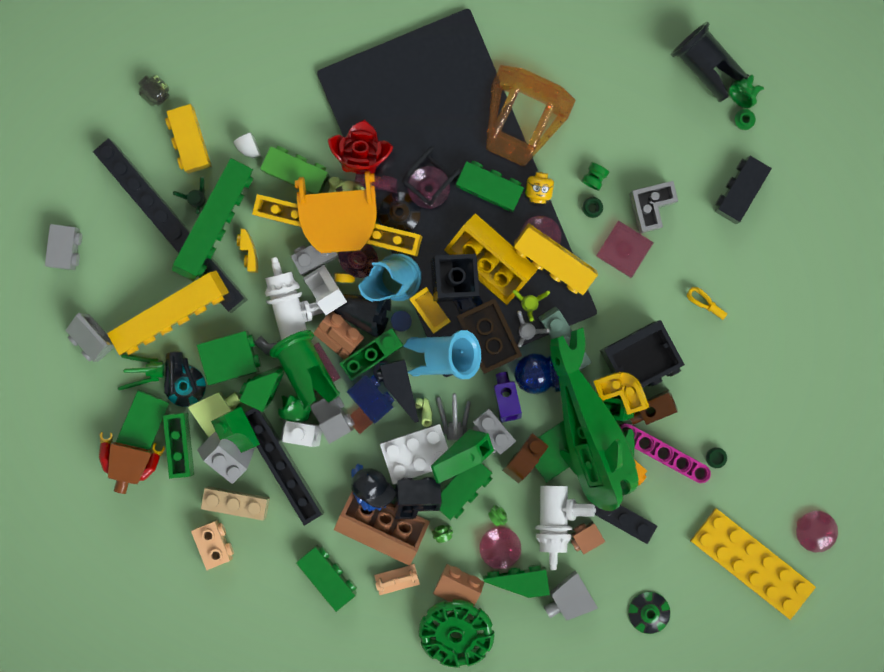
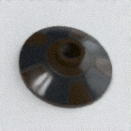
(407, 220)

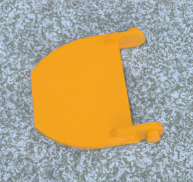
(338, 219)

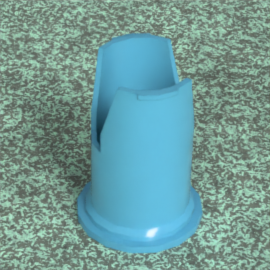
(402, 269)
(447, 355)

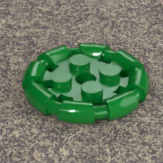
(456, 622)

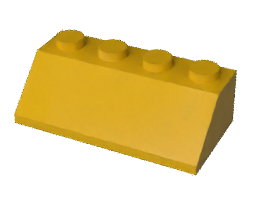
(497, 261)

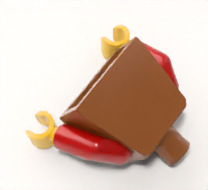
(127, 462)

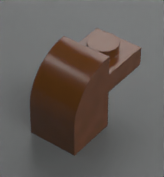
(525, 459)

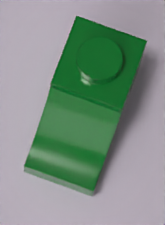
(236, 428)

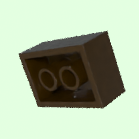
(493, 334)

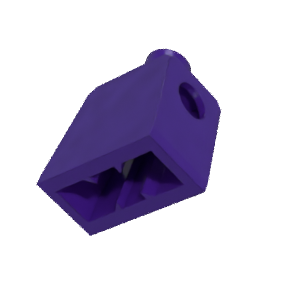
(508, 407)

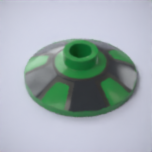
(641, 605)

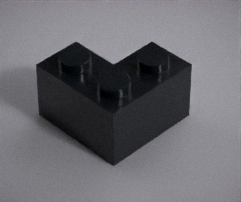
(416, 496)

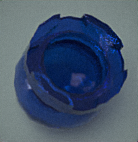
(536, 374)

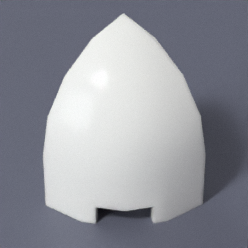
(247, 146)

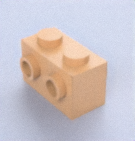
(212, 544)

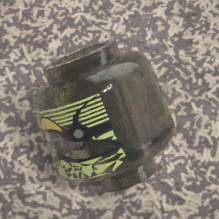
(153, 90)

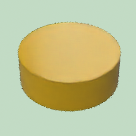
(343, 277)

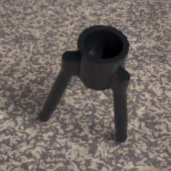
(174, 363)

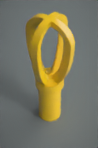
(711, 307)

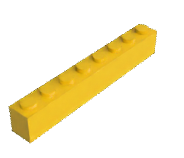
(381, 237)

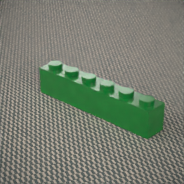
(212, 220)

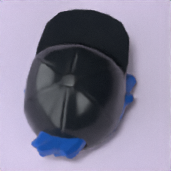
(371, 488)

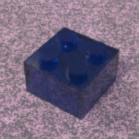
(371, 398)

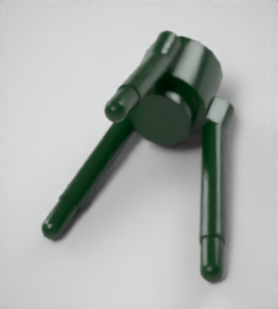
(195, 197)

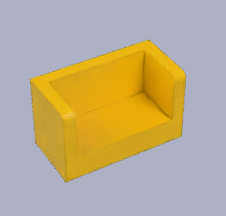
(429, 310)

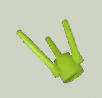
(530, 303)

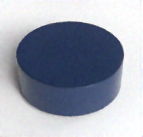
(401, 321)

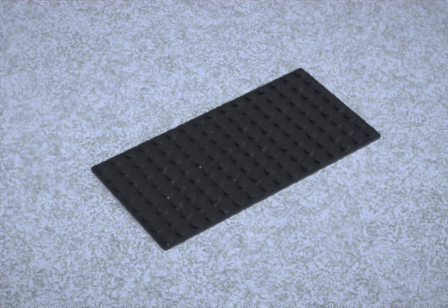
(438, 93)

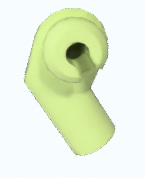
(426, 411)

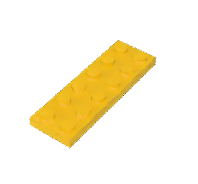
(753, 563)

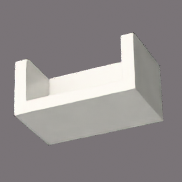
(325, 290)

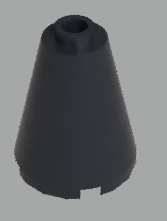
(365, 314)

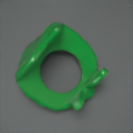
(744, 92)
(293, 410)

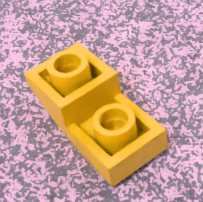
(247, 245)

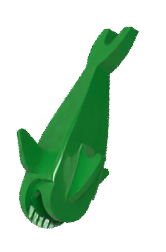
(597, 446)

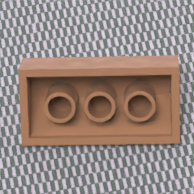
(381, 530)

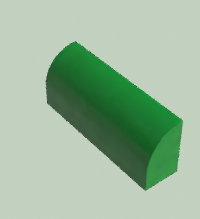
(142, 420)

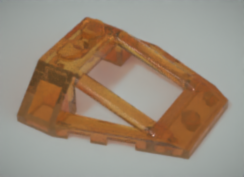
(523, 81)

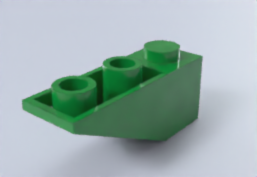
(371, 354)
(462, 455)
(523, 582)

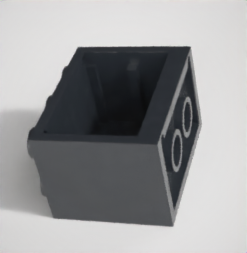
(645, 355)

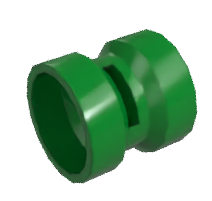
(595, 176)

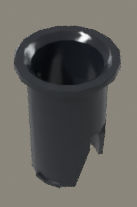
(703, 54)

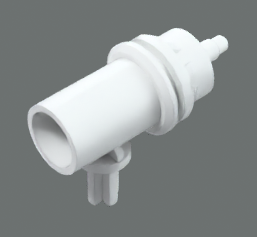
(287, 308)
(554, 517)

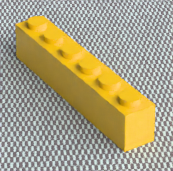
(167, 313)

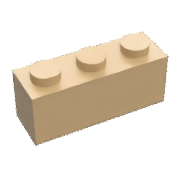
(235, 503)

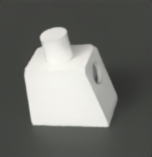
(301, 433)

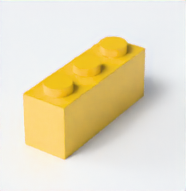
(188, 139)

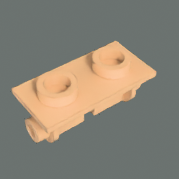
(396, 579)

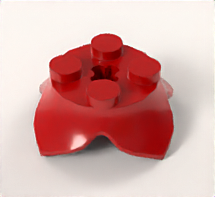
(360, 149)

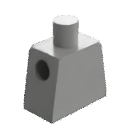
(570, 598)

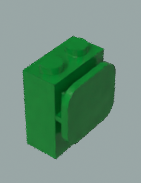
(229, 357)

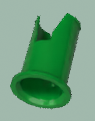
(304, 368)

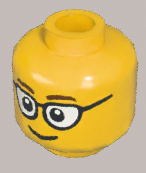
(539, 188)

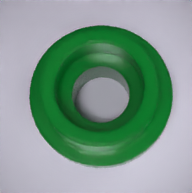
(738, 119)

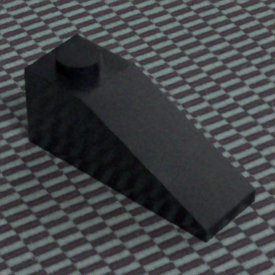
(397, 382)

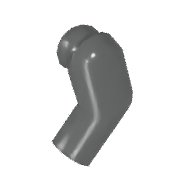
(262, 344)

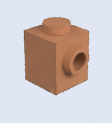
(586, 537)

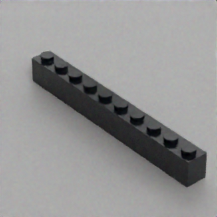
(159, 212)

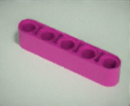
(672, 456)

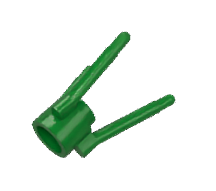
(154, 370)

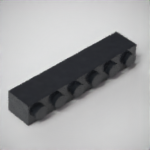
(284, 468)

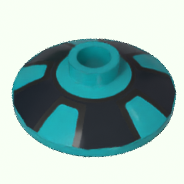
(187, 397)

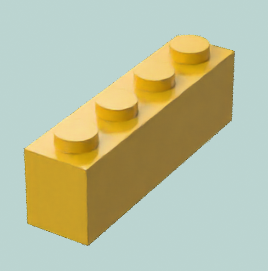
(556, 259)

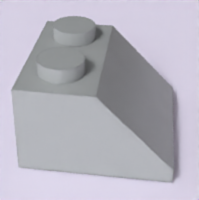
(90, 337)
(225, 457)

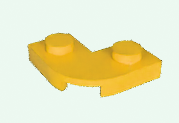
(624, 385)

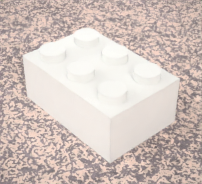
(414, 452)

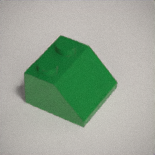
(261, 388)

